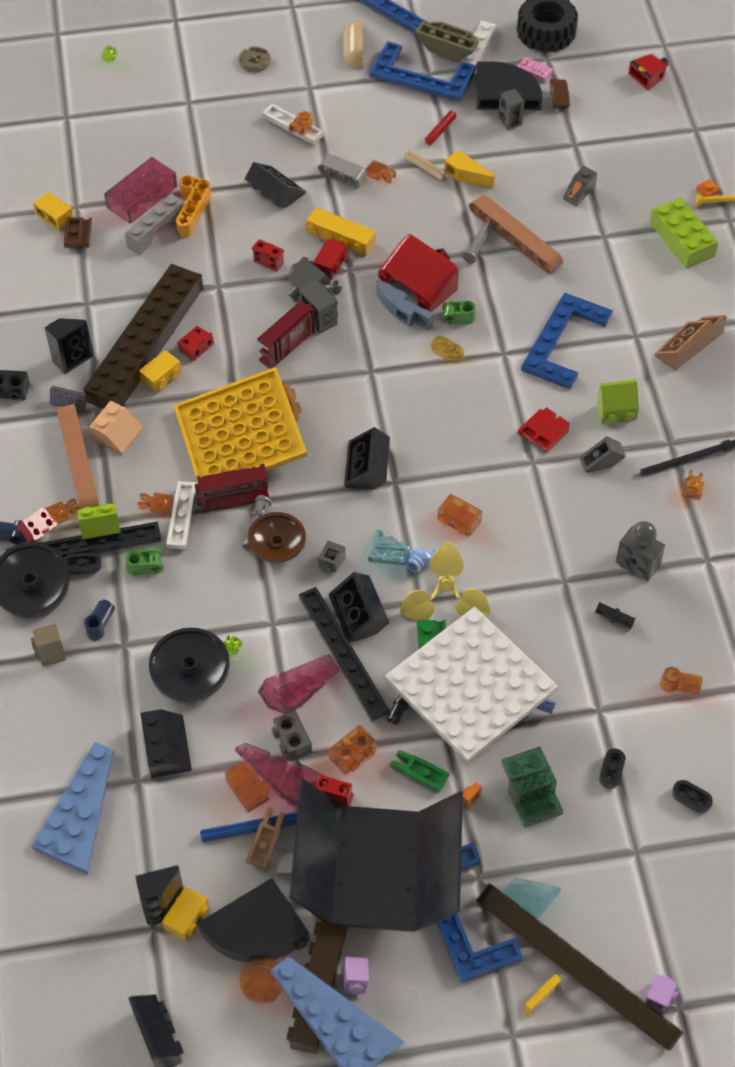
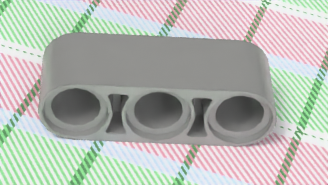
(342, 171)

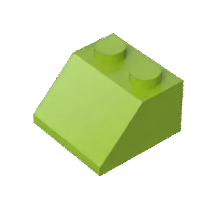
(618, 401)
(98, 521)

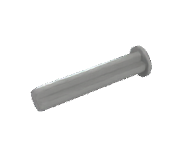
(470, 255)

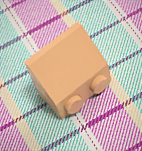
(115, 427)

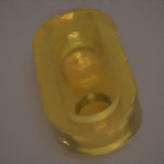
(446, 349)

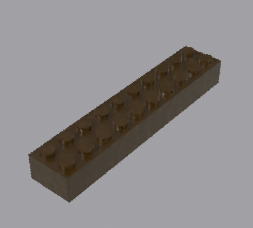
(144, 337)

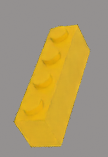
(330, 226)

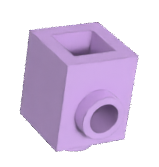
(355, 975)
(662, 993)

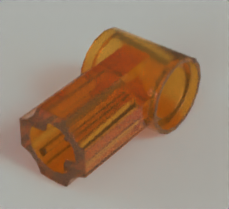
(682, 681)

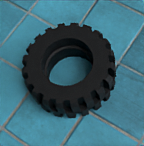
(547, 36)

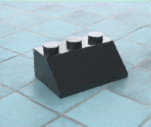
(273, 184)
(69, 343)
(367, 460)
(358, 607)
(165, 743)
(159, 892)
(156, 1030)

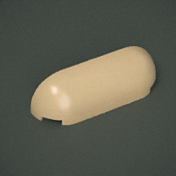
(353, 45)

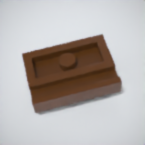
(77, 232)

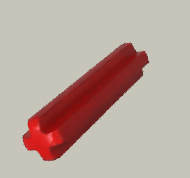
(440, 127)

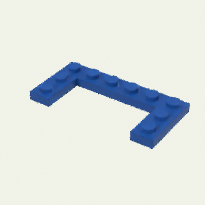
(384, 70)
(536, 361)
(470, 963)

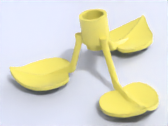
(446, 564)

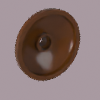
(273, 529)

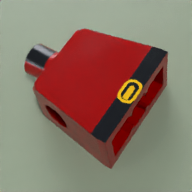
(648, 70)

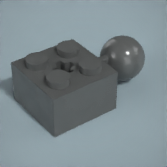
(640, 550)

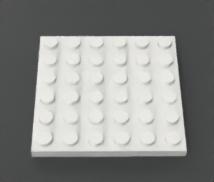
(471, 684)

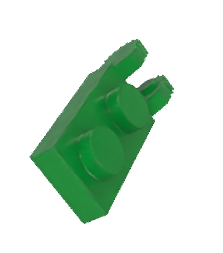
(421, 771)

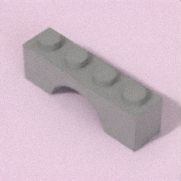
(141, 234)

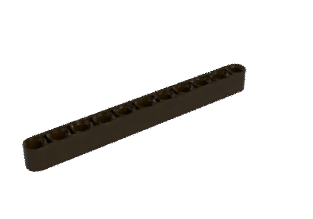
(580, 967)

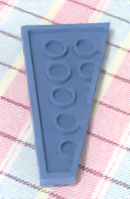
(76, 817)
(341, 1026)

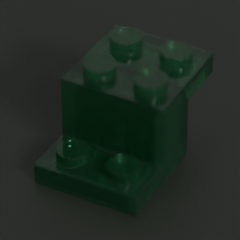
(532, 786)

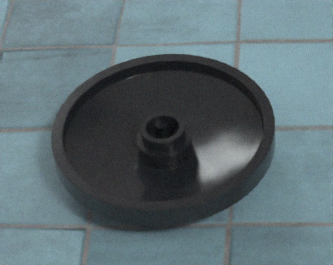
(32, 580)
(189, 664)

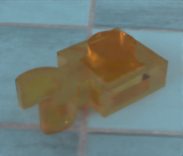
(378, 170)
(693, 486)
(158, 503)
(61, 512)

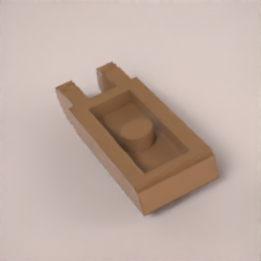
(264, 841)

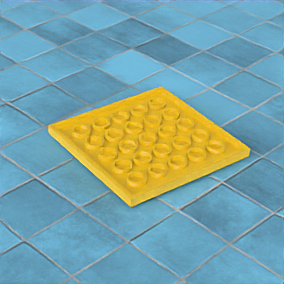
(241, 426)

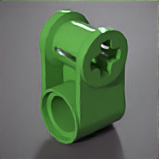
(461, 312)
(144, 562)

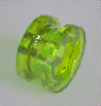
(107, 57)
(233, 644)

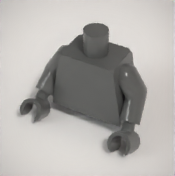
(305, 273)

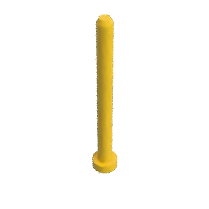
(699, 200)

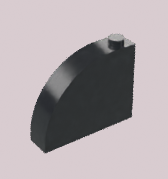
(499, 77)
(256, 926)

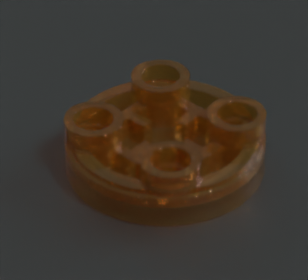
(258, 982)

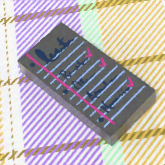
(64, 397)

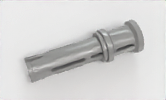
(260, 509)

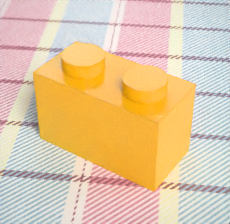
(53, 210)
(160, 371)
(185, 914)

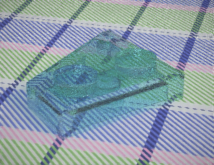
(388, 550)
(531, 895)

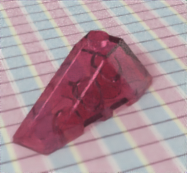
(297, 685)
(277, 772)

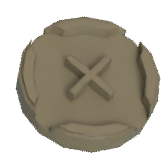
(254, 59)

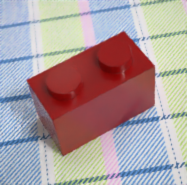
(331, 258)

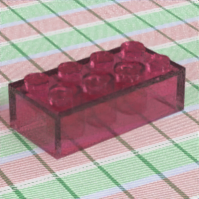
(140, 190)

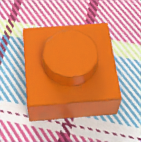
(708, 188)
(471, 794)

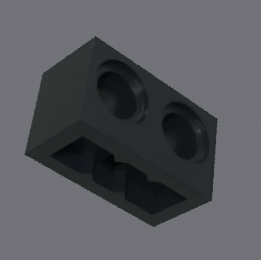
(14, 384)

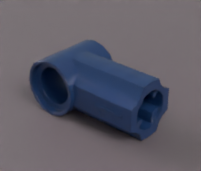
(10, 532)
(99, 619)

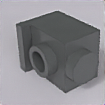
(331, 557)

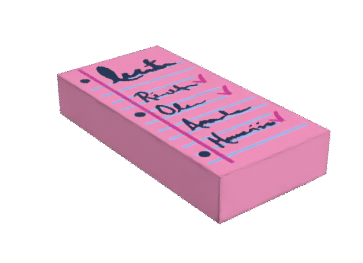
(536, 69)

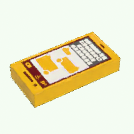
(542, 995)

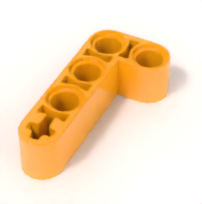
(198, 196)

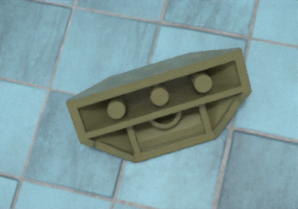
(447, 39)

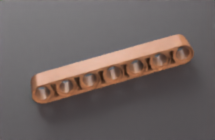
(516, 233)
(77, 456)

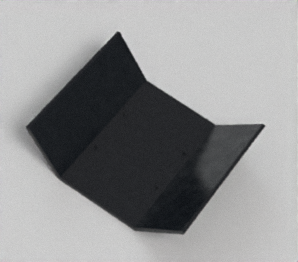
(377, 863)

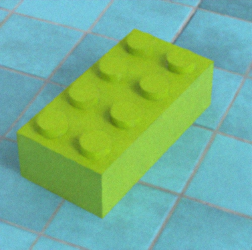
(683, 232)

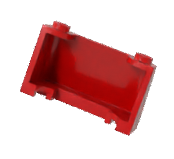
(421, 271)

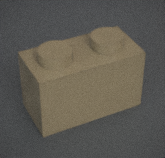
(48, 645)

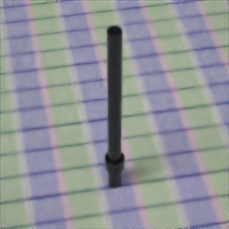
(725, 446)

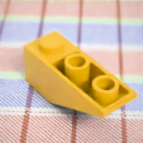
(466, 170)

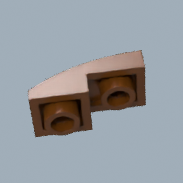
(559, 93)

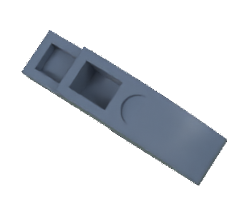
(396, 303)

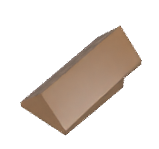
(691, 340)

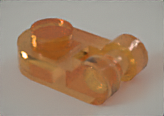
(301, 123)

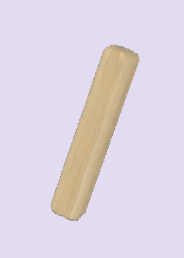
(425, 165)

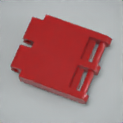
(545, 429)

